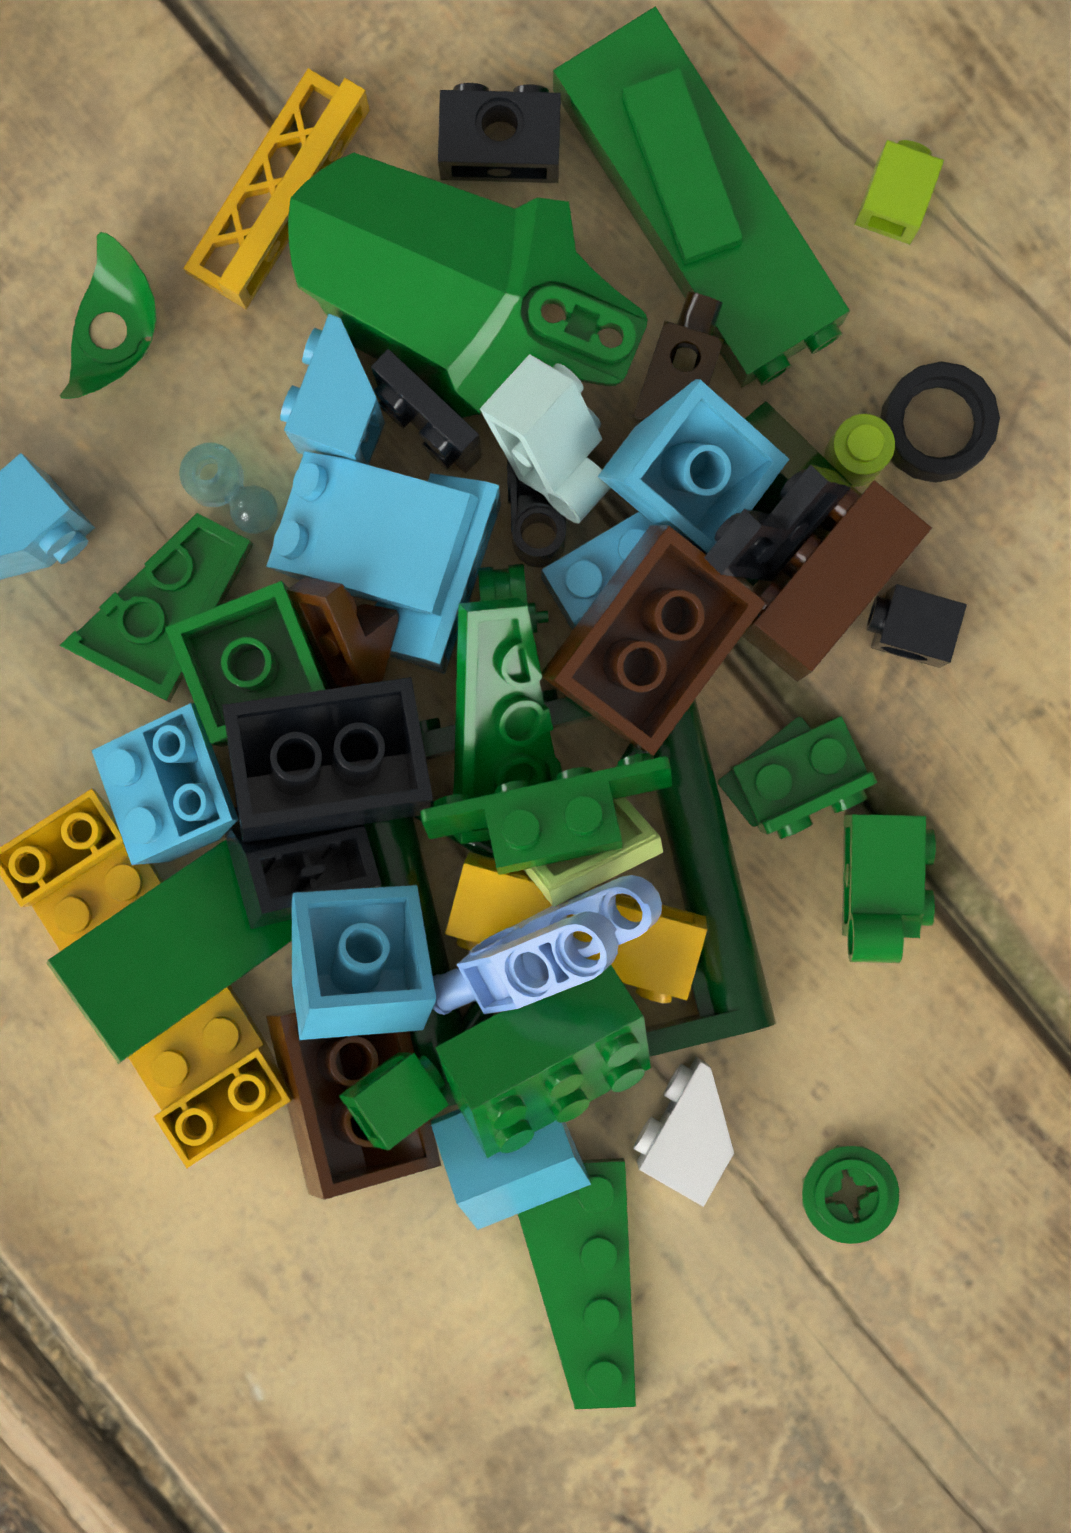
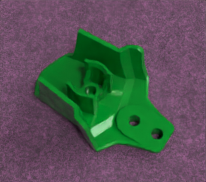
(454, 280)

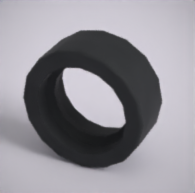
(977, 396)

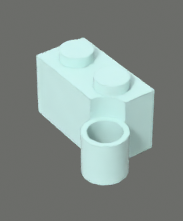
(549, 435)

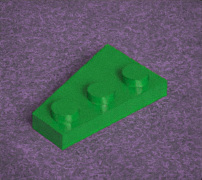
(177, 582)

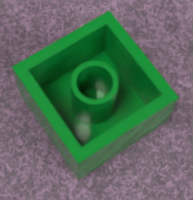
(244, 654)

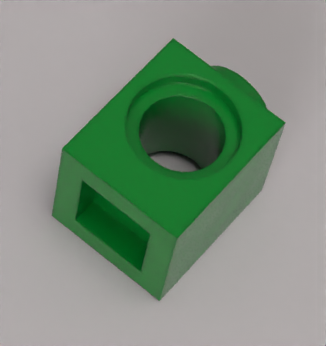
(396, 1098)

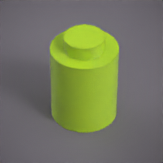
(861, 448)

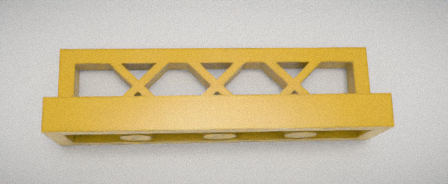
(269, 234)

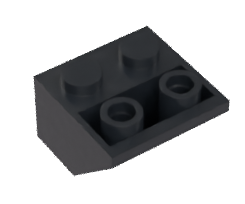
(306, 862)

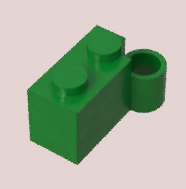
(885, 884)

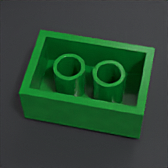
(545, 1061)

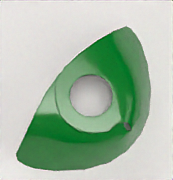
(117, 288)

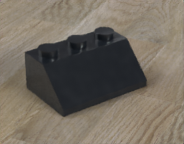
(327, 759)

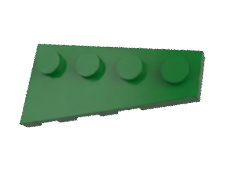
(585, 1284)

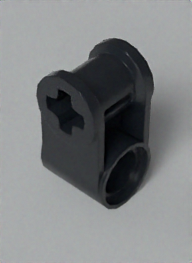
(529, 508)

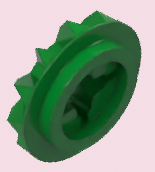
(875, 1207)

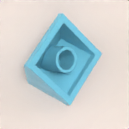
(507, 1182)

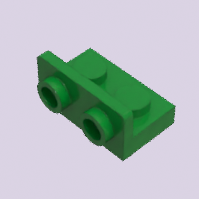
(803, 777)

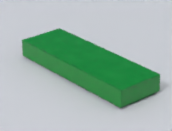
(682, 166)

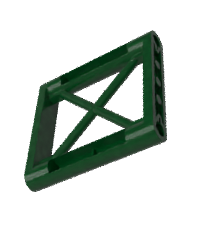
(729, 973)

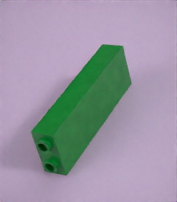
(769, 284)

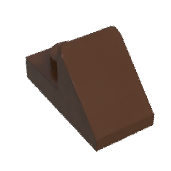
(346, 638)

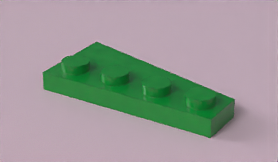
(499, 704)

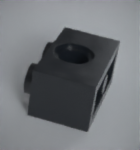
(471, 155)

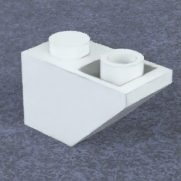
(691, 1139)

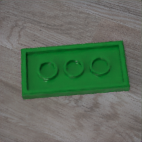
(165, 954)

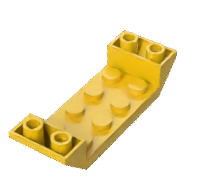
(209, 1068)

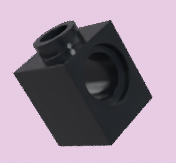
(916, 625)

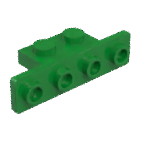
(553, 818)

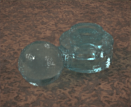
(251, 507)

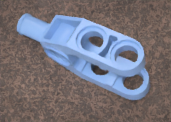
(542, 954)

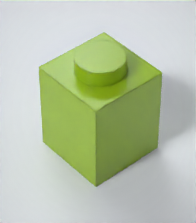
(899, 190)

